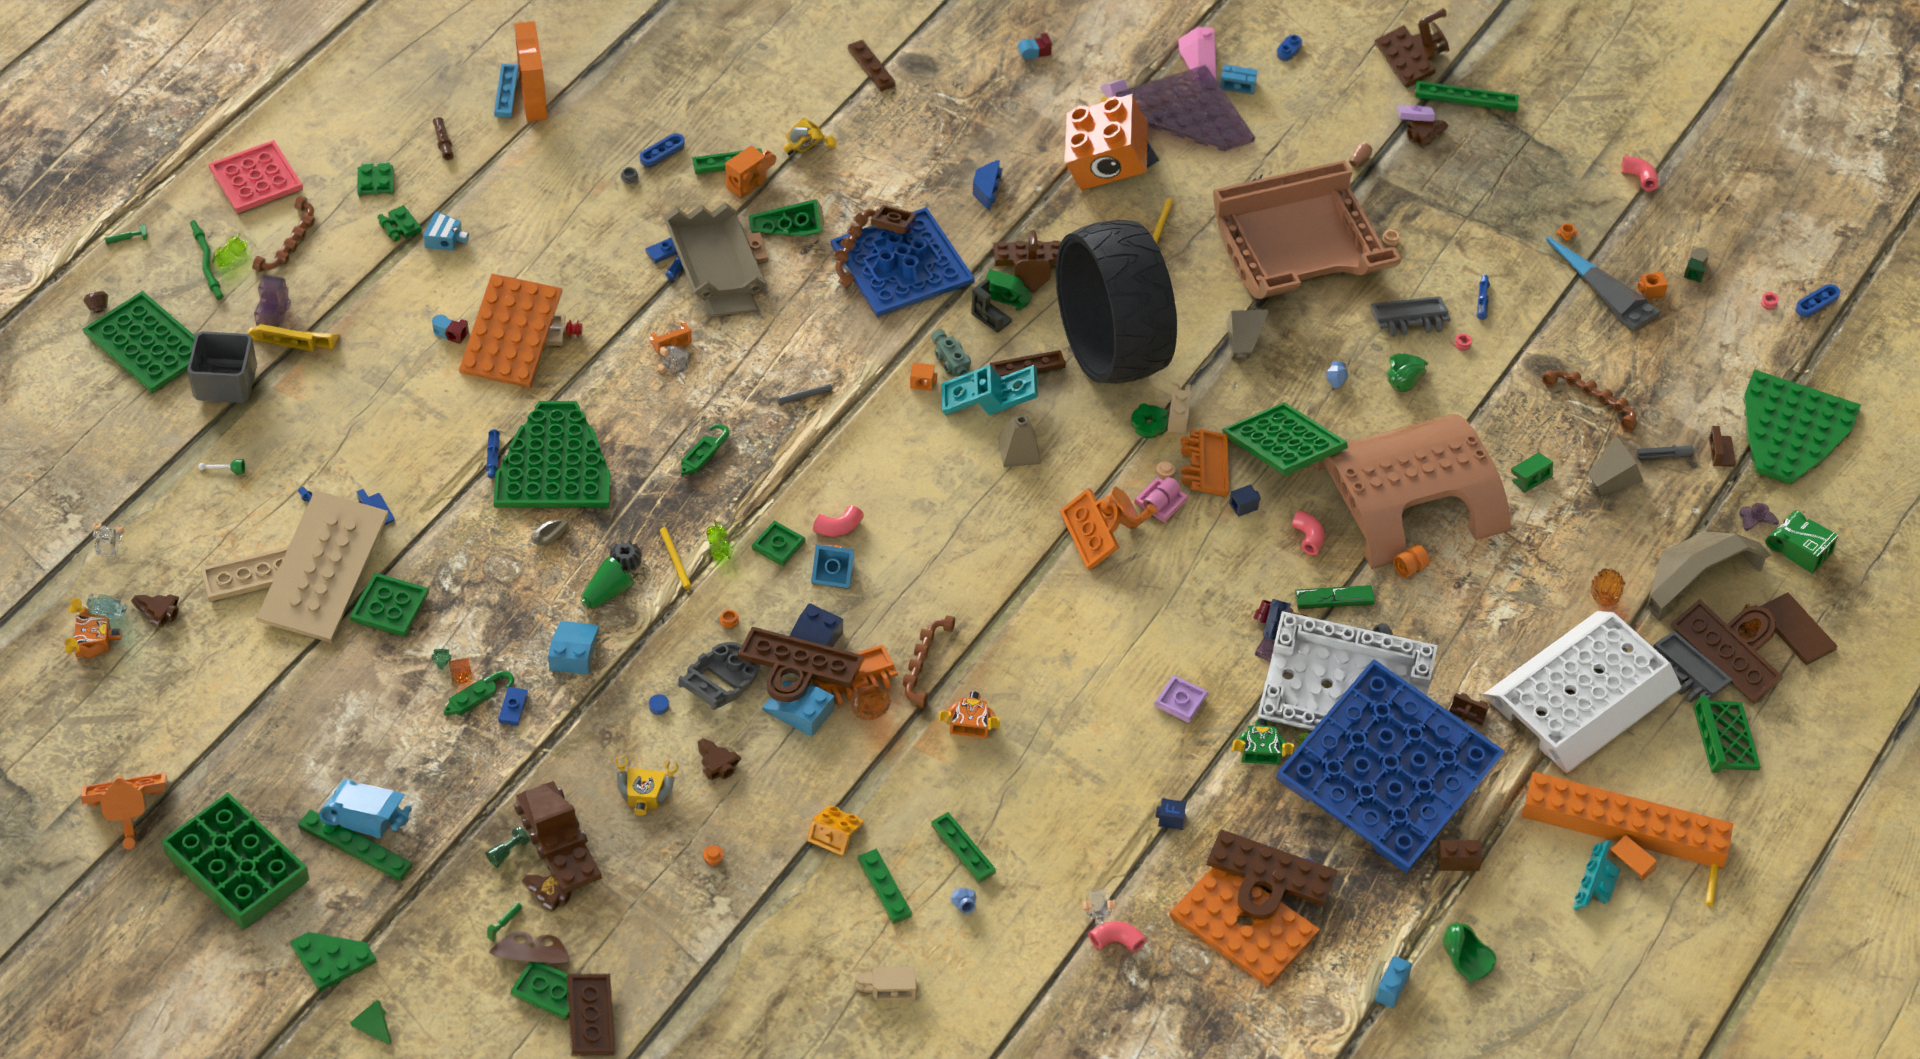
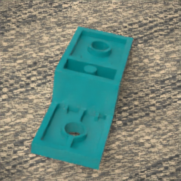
(989, 390)

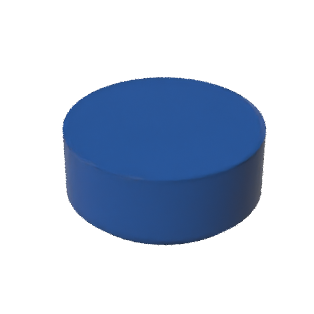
(658, 704)

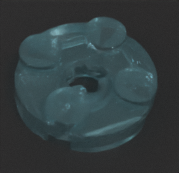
(107, 606)

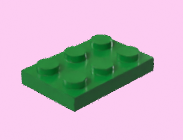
(543, 988)

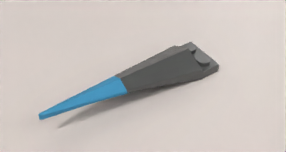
(1623, 301)

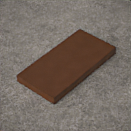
(1799, 629)
(590, 1015)

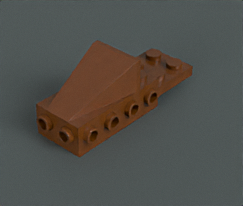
(557, 836)

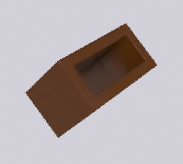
(1459, 855)

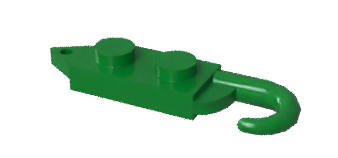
(703, 451)
(476, 694)

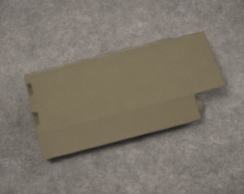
(717, 258)

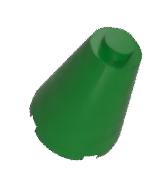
(606, 584)

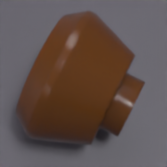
(96, 301)

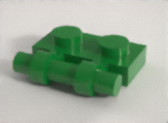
(404, 223)

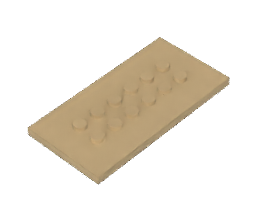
(322, 566)

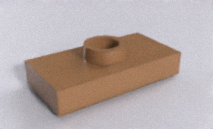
(758, 248)

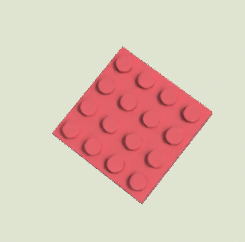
(255, 176)

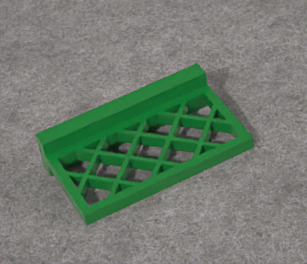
(1711, 735)

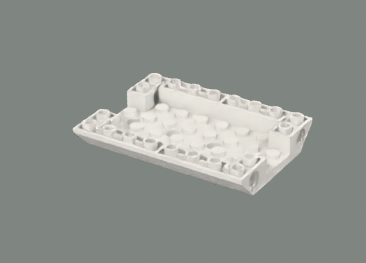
(1333, 653)
(1602, 702)

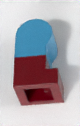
(1035, 47)
(450, 329)

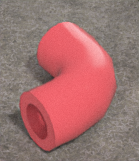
(1642, 169)
(838, 526)
(1313, 531)
(1117, 932)

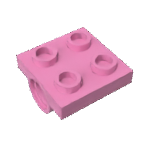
(1164, 496)

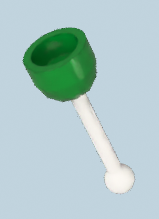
(237, 466)

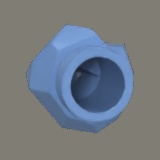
(1337, 374)
(964, 900)

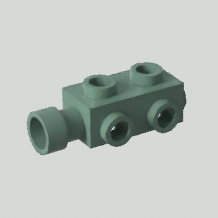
(950, 353)

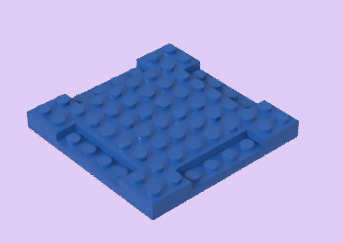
(1390, 765)

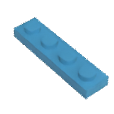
(506, 90)

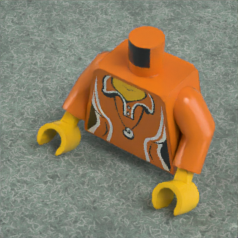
(91, 632)
(970, 717)

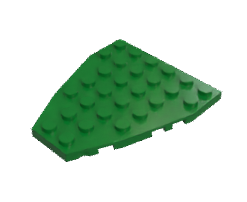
(1793, 426)
(553, 462)

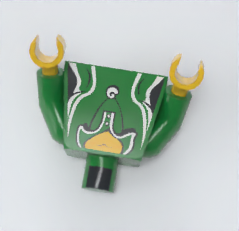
(1262, 744)

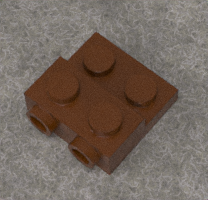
(894, 219)

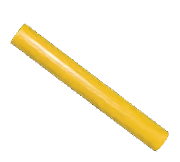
(1712, 885)

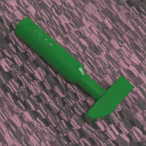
(127, 235)
(492, 930)

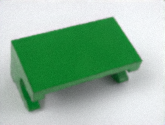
(1532, 471)

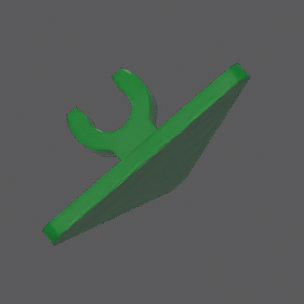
(373, 1022)

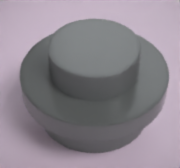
(629, 175)

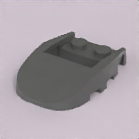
(725, 664)

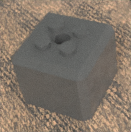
(222, 367)

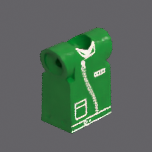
(1803, 541)

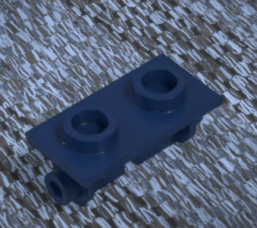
(1274, 618)

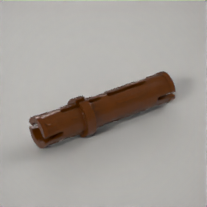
(447, 153)

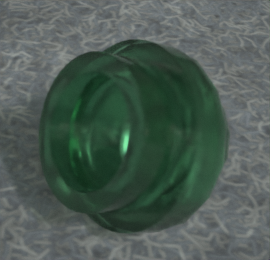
(441, 657)

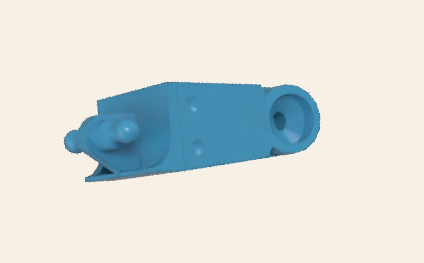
(365, 809)

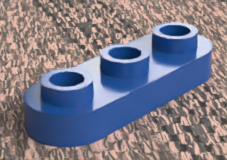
(662, 149)
(1817, 300)

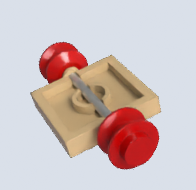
(558, 328)

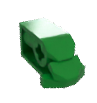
(1008, 289)

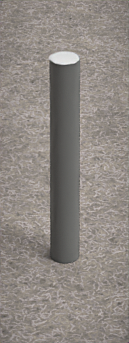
(805, 393)

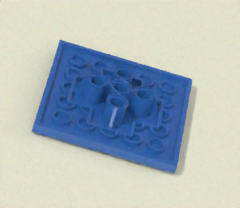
(905, 267)

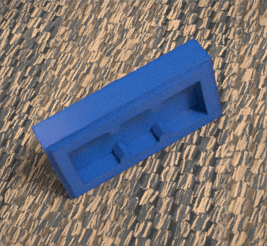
(661, 250)
(513, 706)

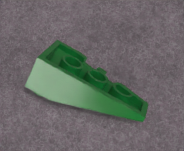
(793, 220)

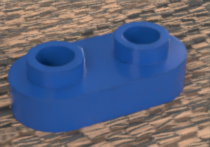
(1289, 47)

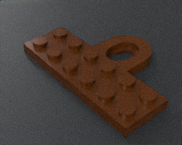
(1728, 650)
(798, 657)
(1271, 868)

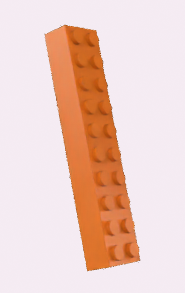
(1617, 815)

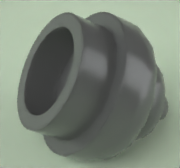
(1383, 628)

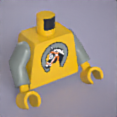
(806, 135)
(645, 787)

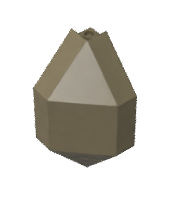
(1690, 558)

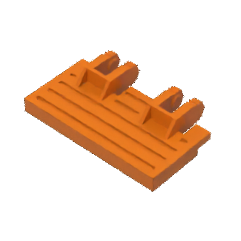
(1208, 462)
(873, 669)

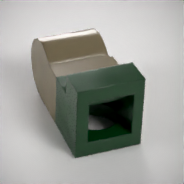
(1696, 265)

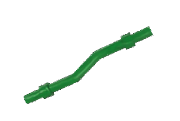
(213, 283)

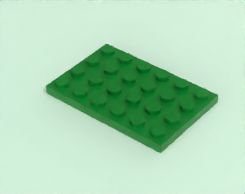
(144, 341)
(1285, 438)

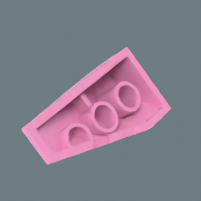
(1199, 48)

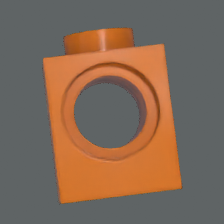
(1652, 285)
(923, 376)

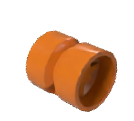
(1411, 561)

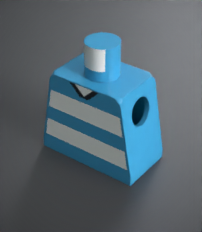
(444, 233)

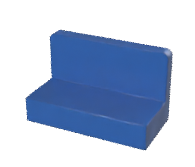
(376, 501)

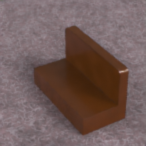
(1721, 448)

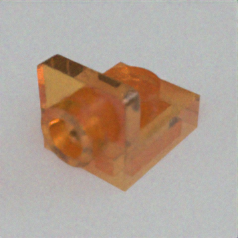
(460, 671)

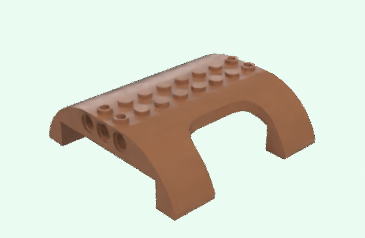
(1297, 229)
(1414, 466)

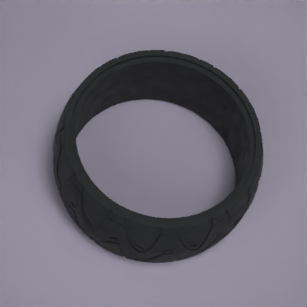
(1116, 301)

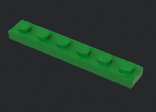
(1467, 96)
(356, 846)

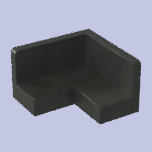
(985, 311)

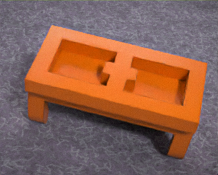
(675, 338)
(1634, 857)

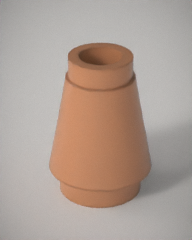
(1360, 154)

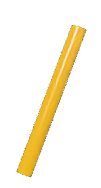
(1165, 211)
(675, 558)

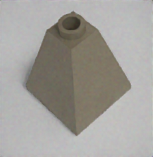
(1019, 443)

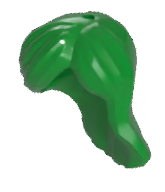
(1405, 371)
(1467, 952)

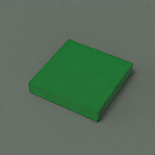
(778, 543)

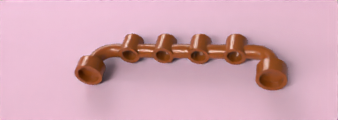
(290, 243)
(849, 243)
(1628, 423)
(921, 652)

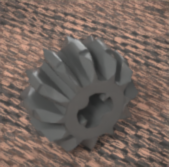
(627, 555)

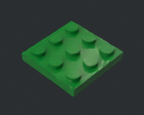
(389, 604)

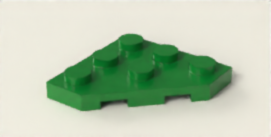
(331, 958)

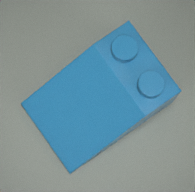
(573, 647)
(805, 713)

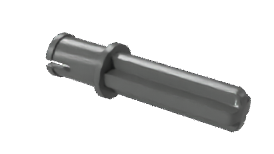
(1665, 452)

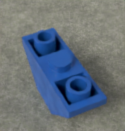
(986, 183)

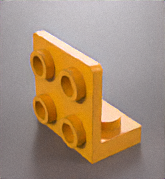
(833, 829)

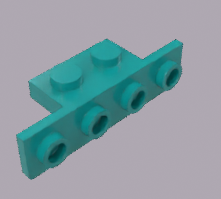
(1598, 878)

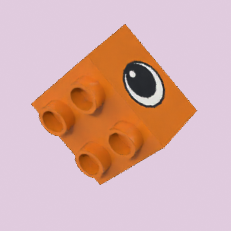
(1106, 142)

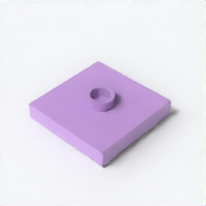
(1415, 113)
(1181, 699)

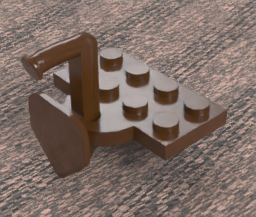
(1411, 54)
(1030, 259)

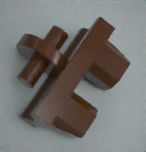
(1469, 708)

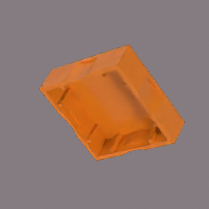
(530, 71)

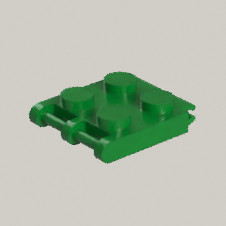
(375, 178)

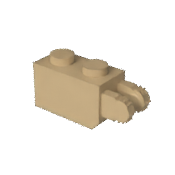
(1179, 409)
(888, 983)

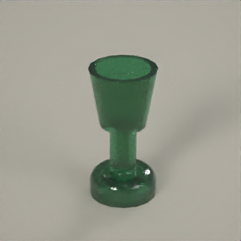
(499, 853)

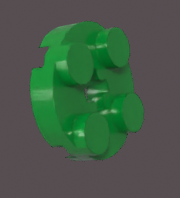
(1149, 412)

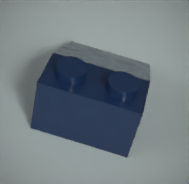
(818, 626)

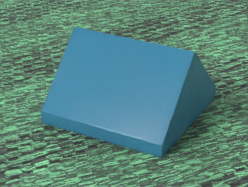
(833, 566)

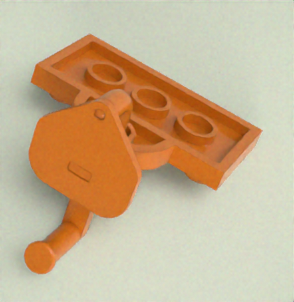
(1094, 522)
(124, 799)

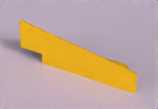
(294, 339)

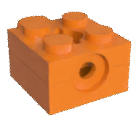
(748, 170)

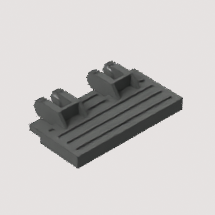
(1413, 312)
(1690, 664)

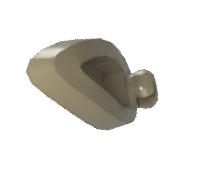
(549, 532)

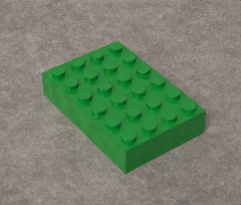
(235, 860)

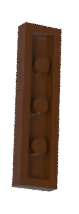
(871, 65)
(1043, 362)

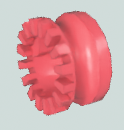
(1767, 304)
(1463, 346)

